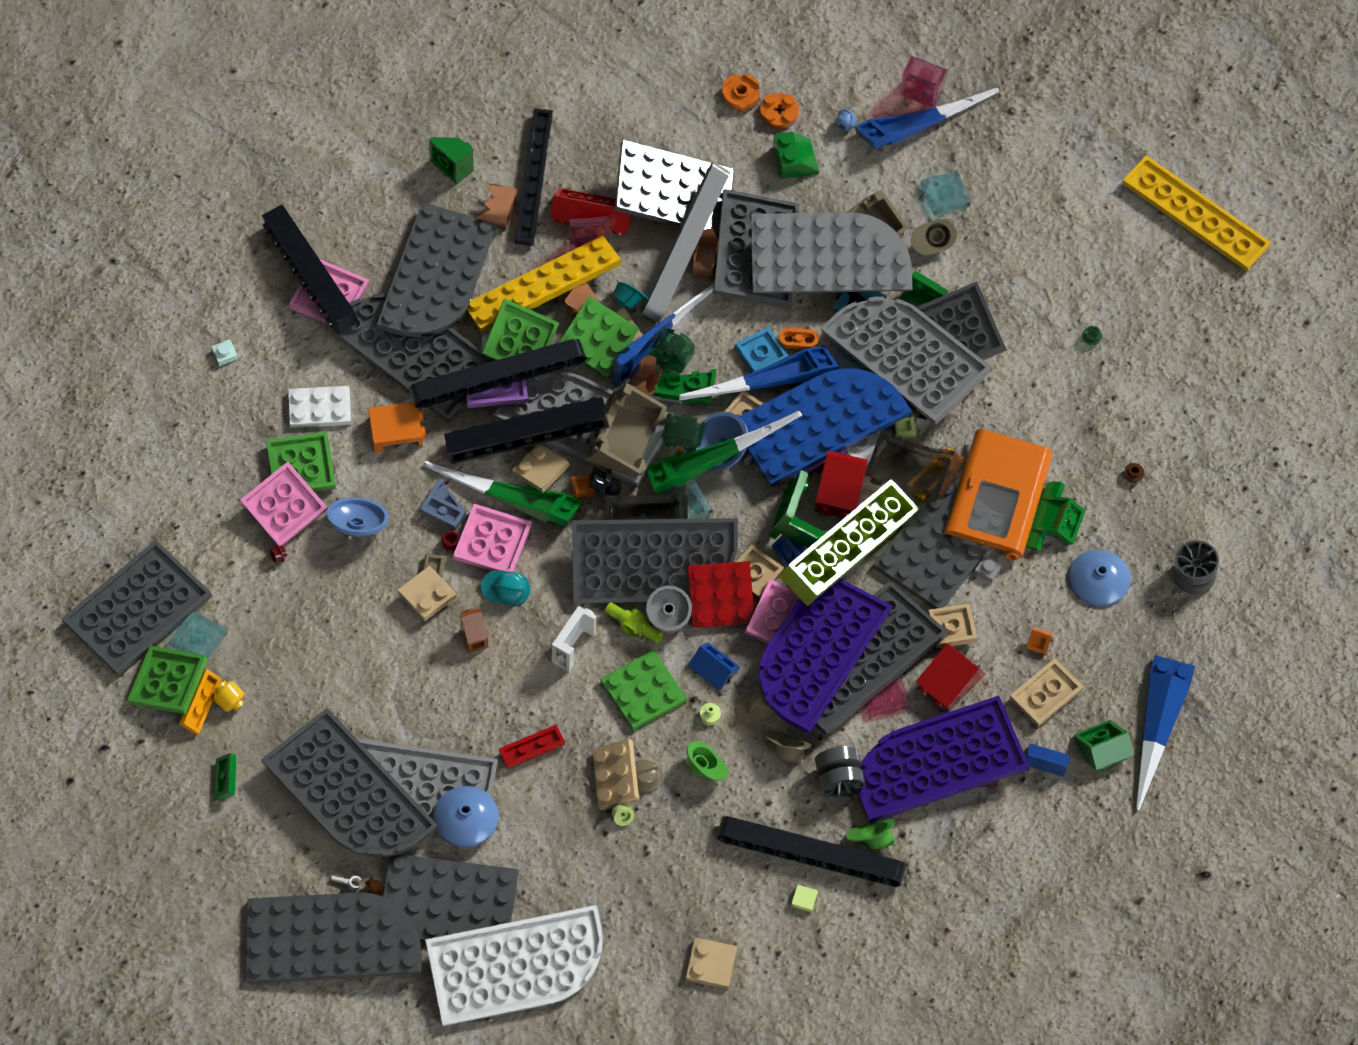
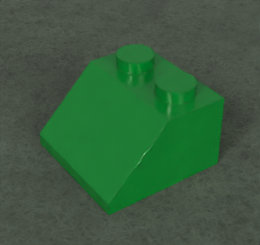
(794, 155)
(452, 157)
(1104, 744)

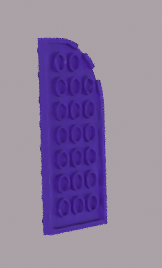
(818, 651)
(940, 759)

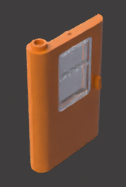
(1005, 492)

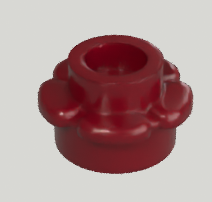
(451, 535)
(278, 553)

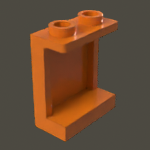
(396, 425)

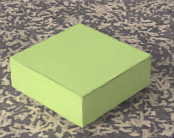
(905, 428)
(804, 898)

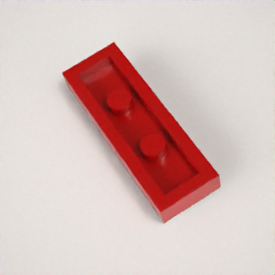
(531, 746)

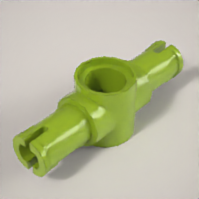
(633, 622)

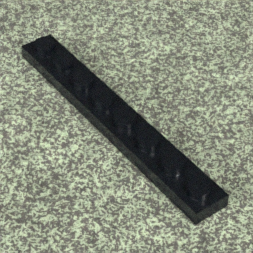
(533, 177)

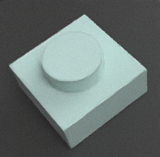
(224, 352)

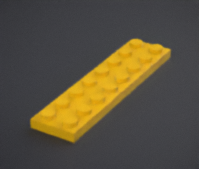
(1196, 213)
(546, 281)

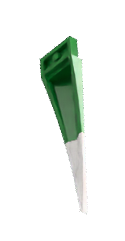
(684, 467)
(546, 506)

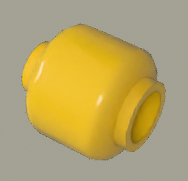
(228, 696)

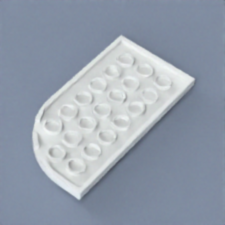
(514, 964)

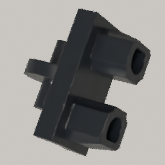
(603, 482)

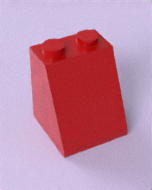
(840, 485)
(949, 677)

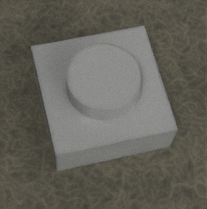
(988, 568)

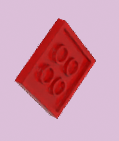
(720, 594)

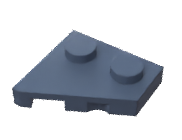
(443, 507)

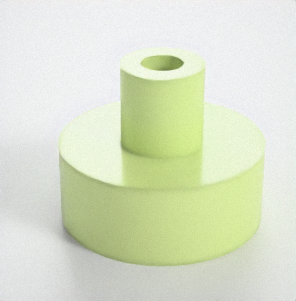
(710, 714)
(623, 814)

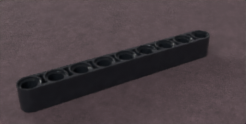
(497, 373)
(811, 851)

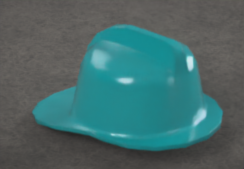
(627, 295)
(505, 587)

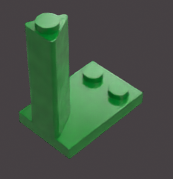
(785, 521)

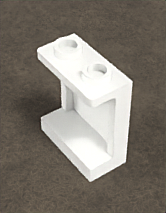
(562, 651)

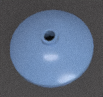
(720, 428)
(357, 517)
(1094, 586)
(466, 828)

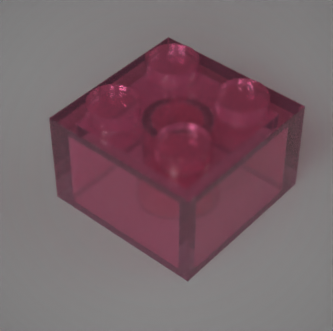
(923, 82)

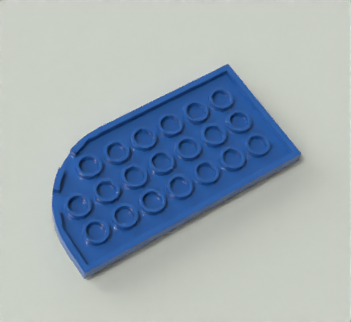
(836, 413)

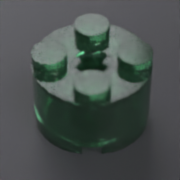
(672, 351)
(683, 432)

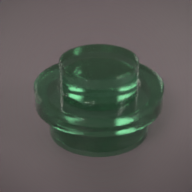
(1092, 335)

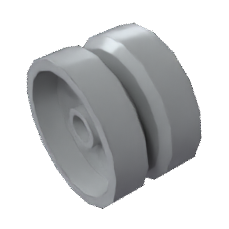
(671, 597)

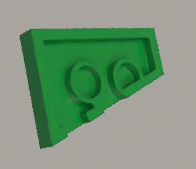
(673, 385)

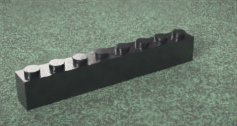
(309, 269)
(526, 430)

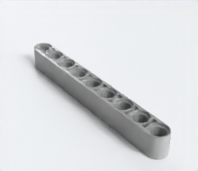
(685, 242)

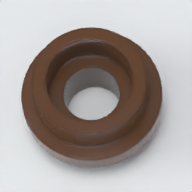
(1131, 477)
(373, 886)

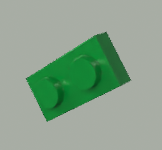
(225, 776)

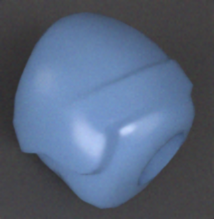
(845, 120)

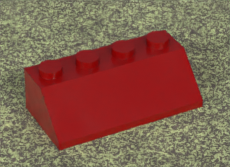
(578, 205)

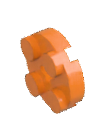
(741, 101)
(779, 101)

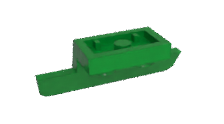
(1055, 517)

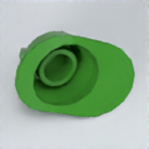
(704, 762)
(873, 835)

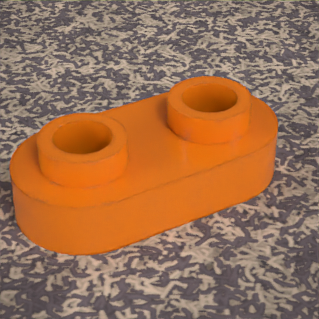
(798, 338)

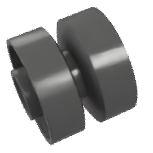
(1196, 567)
(839, 771)

